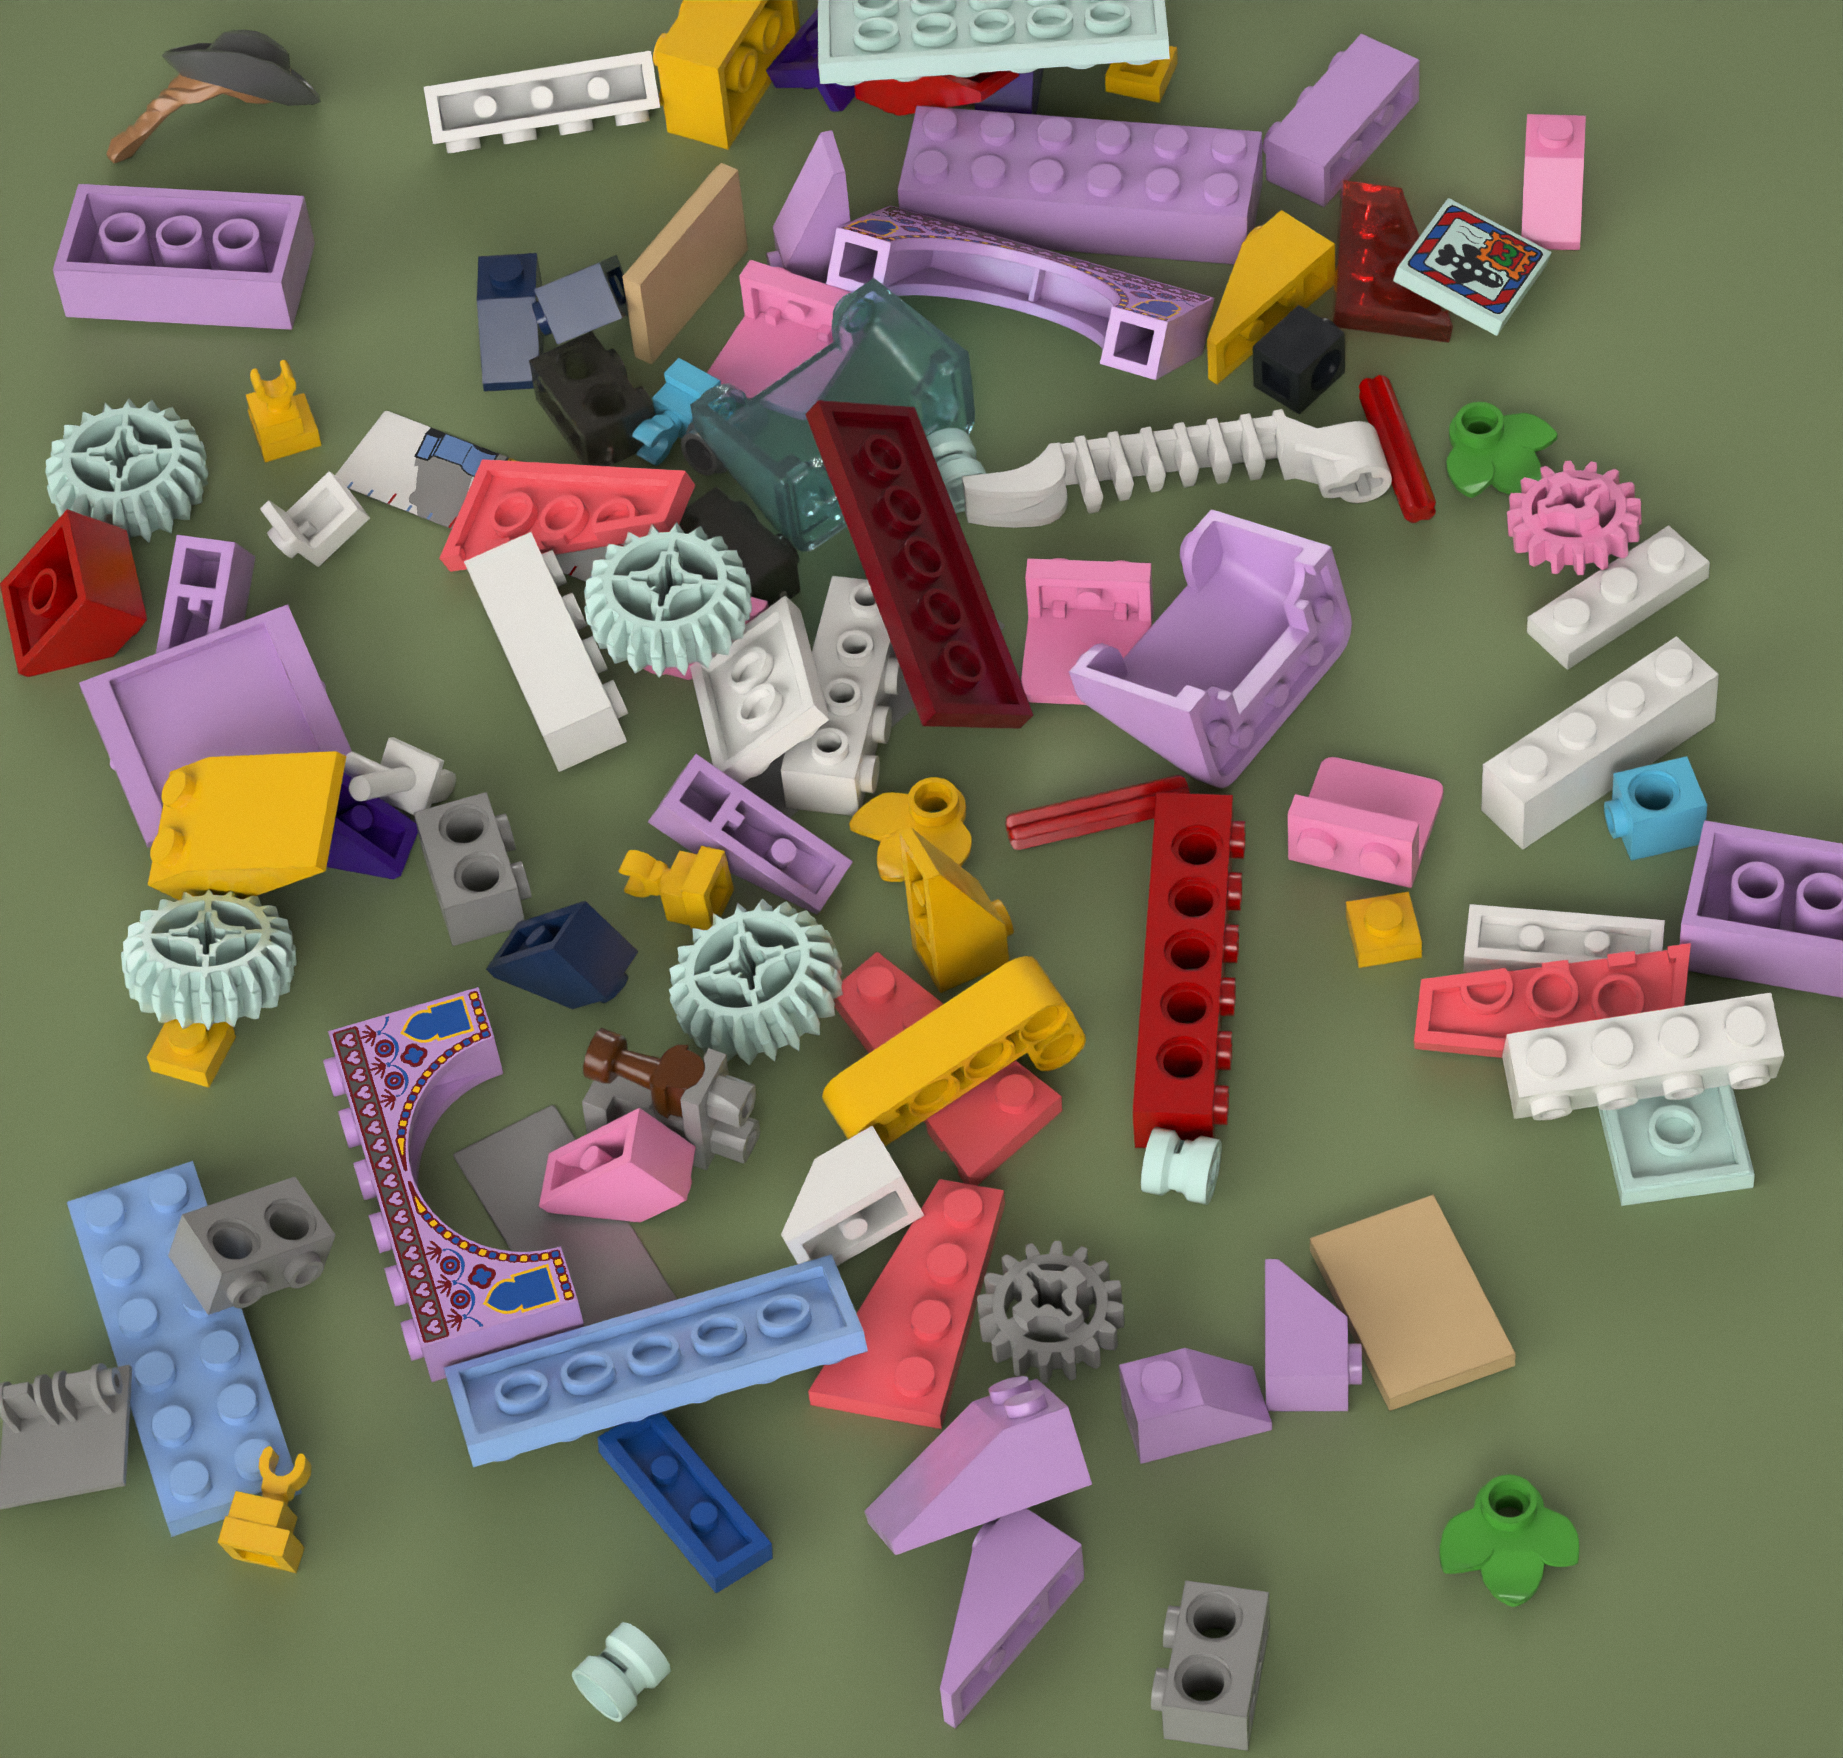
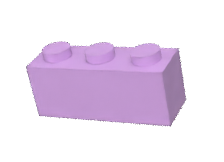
(1341, 119)

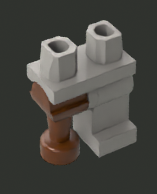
(677, 1090)

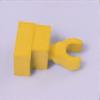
(279, 419)
(688, 890)
(263, 1527)

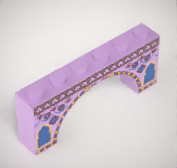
(1135, 320)
(398, 1084)

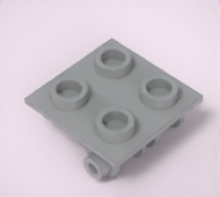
(64, 1435)

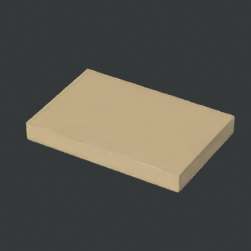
(685, 263)
(1412, 1302)

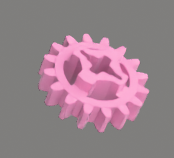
(1574, 517)

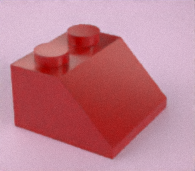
(73, 596)

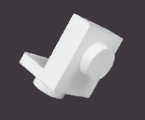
(317, 521)

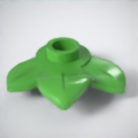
(1495, 449)
(1508, 1549)

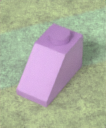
(1305, 1346)
(1189, 1402)

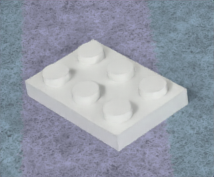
(760, 694)

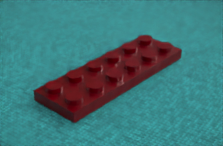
(919, 566)

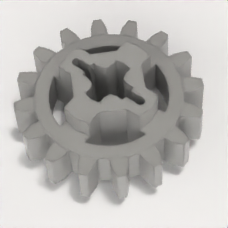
(1051, 1311)

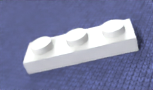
(1618, 597)
(1530, 937)

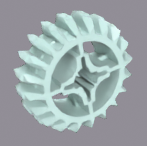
(129, 468)
(668, 599)
(208, 959)
(756, 981)

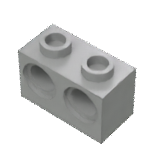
(471, 868)
(251, 1246)
(1222, 1665)

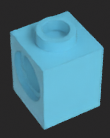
(1656, 808)

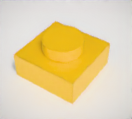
(1142, 81)
(1383, 929)
(191, 1052)

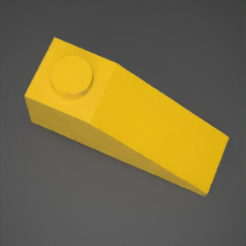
(1273, 274)
(951, 916)

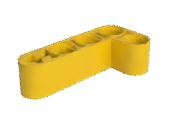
(956, 1050)

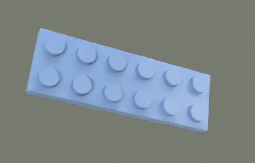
(654, 1360)
(193, 1373)

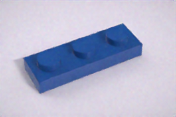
(686, 1499)

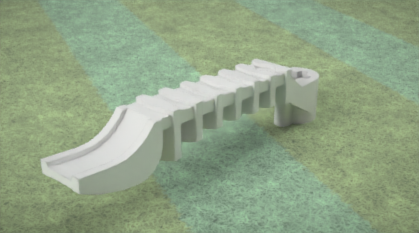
(1339, 458)

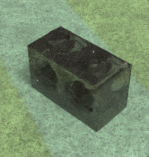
(591, 400)

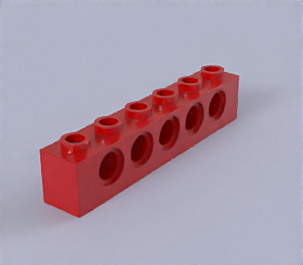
(1187, 833)

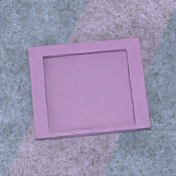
(211, 697)

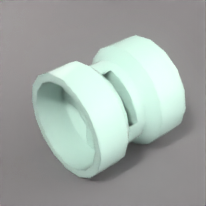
(954, 458)
(1181, 1165)
(621, 1672)

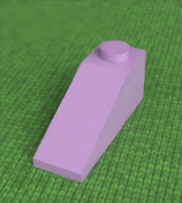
(812, 213)
(204, 589)
(758, 839)
(1012, 1588)

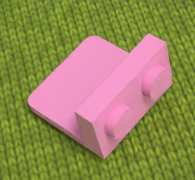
(782, 327)
(1074, 609)
(1364, 821)

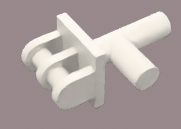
(403, 779)

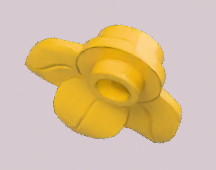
(894, 812)

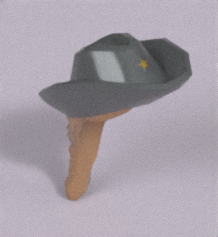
(236, 65)

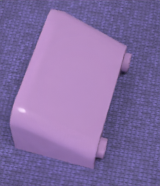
(1229, 652)

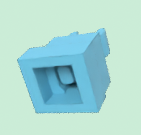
(672, 409)

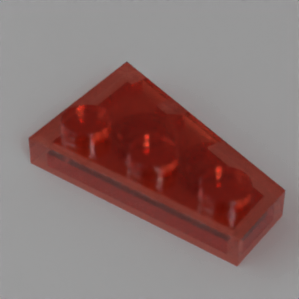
(1371, 244)

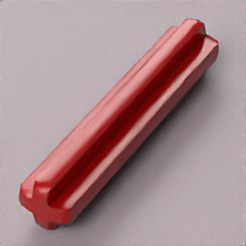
(1401, 455)
(1089, 813)

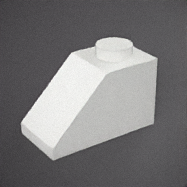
(849, 1201)

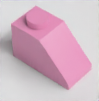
(1553, 180)
(620, 1171)

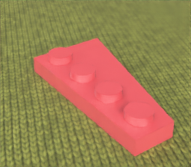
(563, 507)
(1480, 1008)
(984, 1123)
(919, 1312)

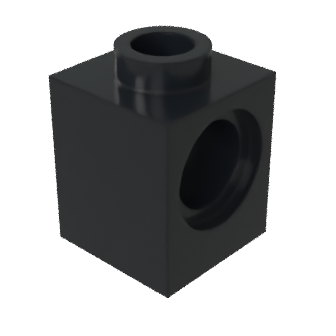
(1299, 359)

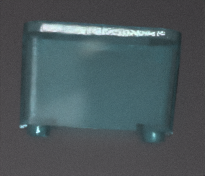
(877, 356)

